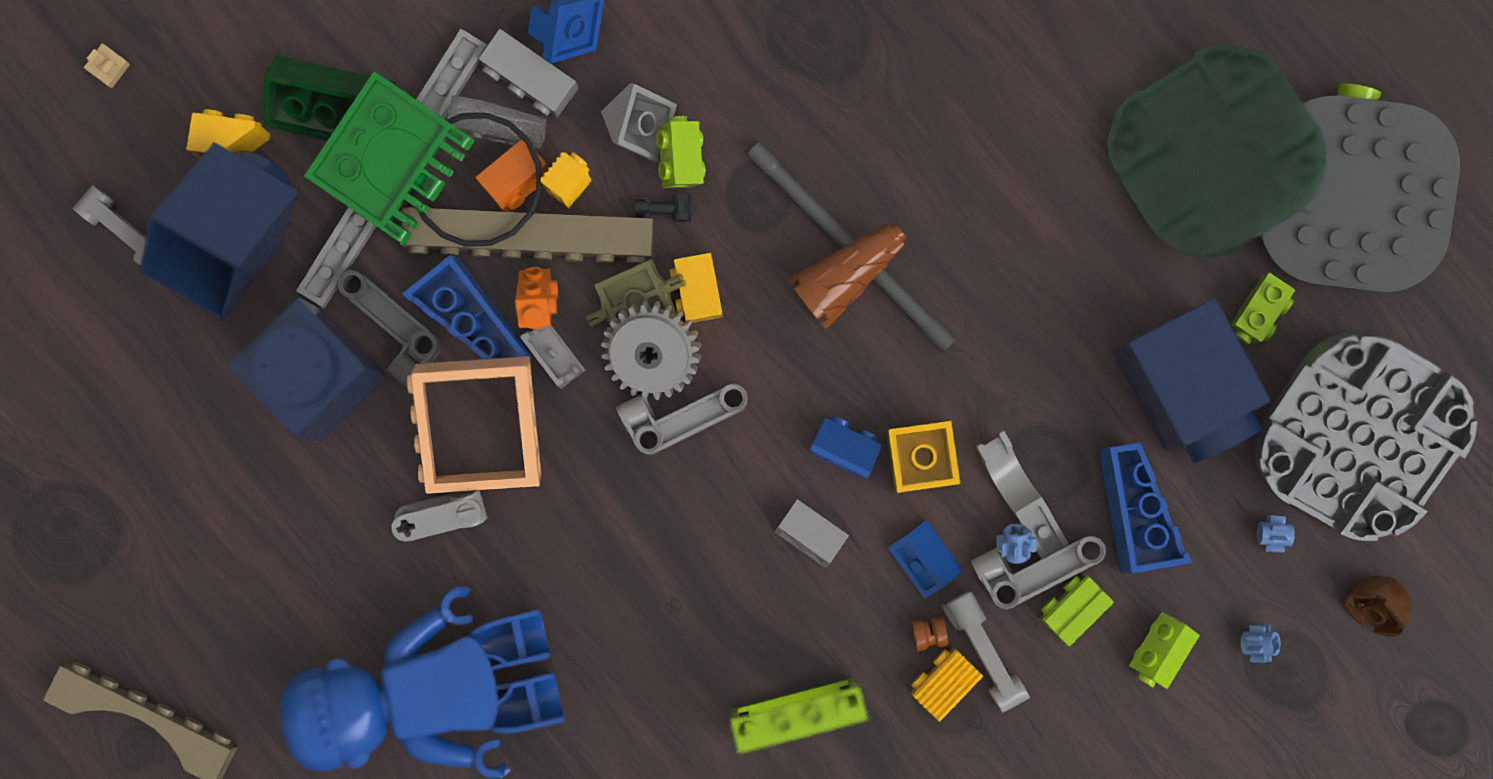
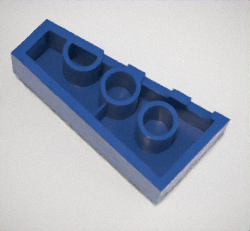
(466, 310)
(1138, 512)

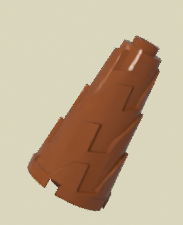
(846, 273)

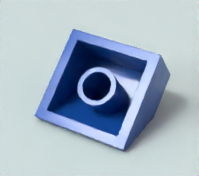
(845, 447)

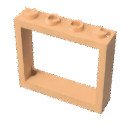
(476, 369)

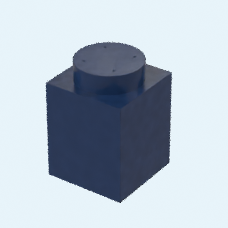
(219, 228)
(288, 360)
(1194, 382)

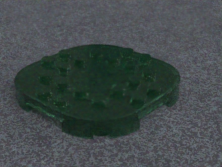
(1217, 151)

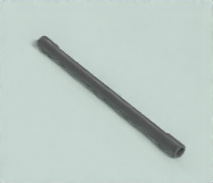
(770, 165)

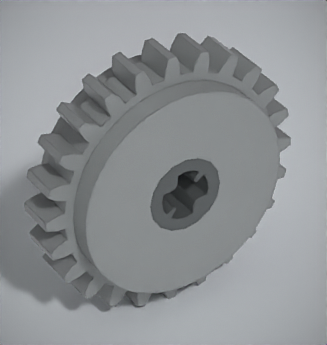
(666, 335)

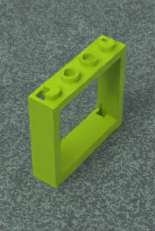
(797, 715)

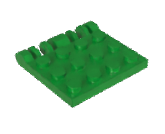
(384, 154)

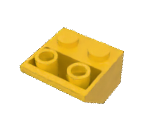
(231, 133)

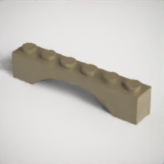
(198, 750)

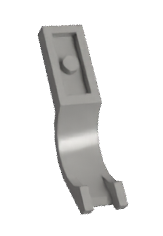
(1021, 495)

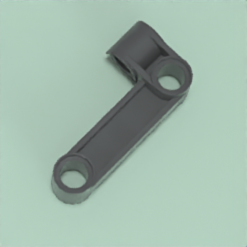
(395, 321)

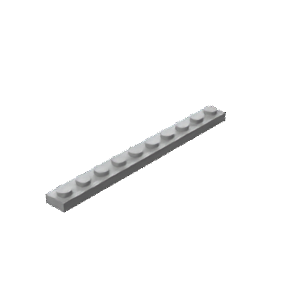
(354, 229)

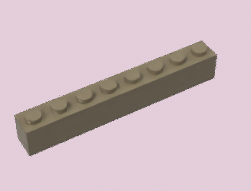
(540, 236)

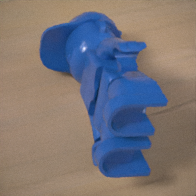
(347, 712)

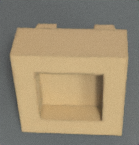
(106, 65)

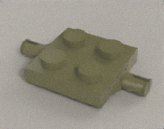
(634, 286)

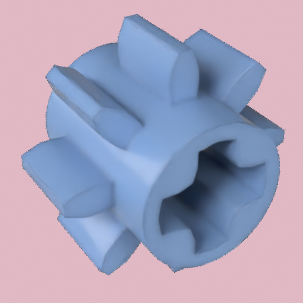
(1275, 533)
(1016, 543)
(1260, 643)

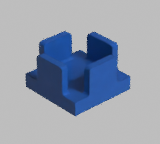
(567, 28)

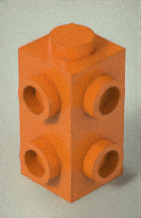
(536, 298)

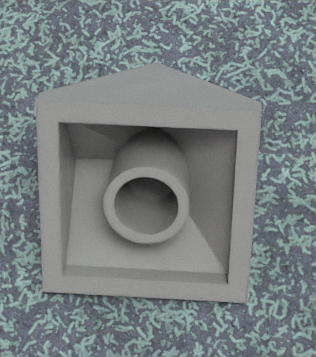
(635, 119)

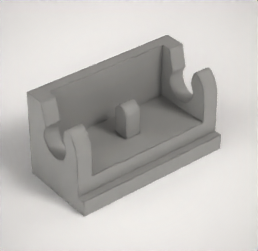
(553, 355)
(811, 533)

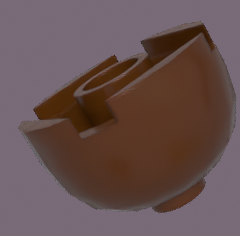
(1381, 603)

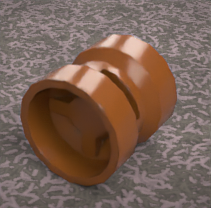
(923, 637)

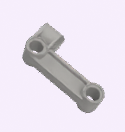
(96, 207)
(681, 424)
(1037, 577)
(967, 615)

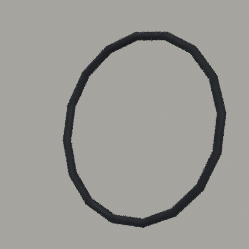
(520, 224)

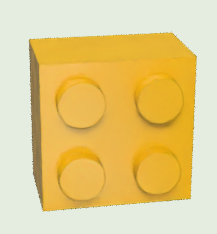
(922, 457)

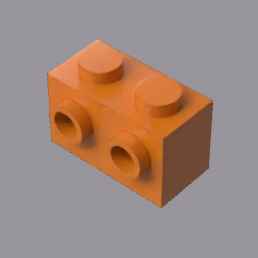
(511, 177)

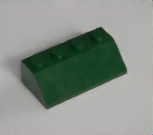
(308, 96)

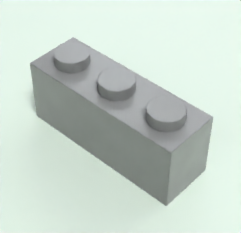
(527, 74)

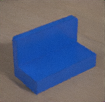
(925, 559)

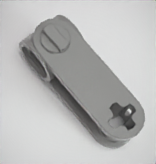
(439, 515)

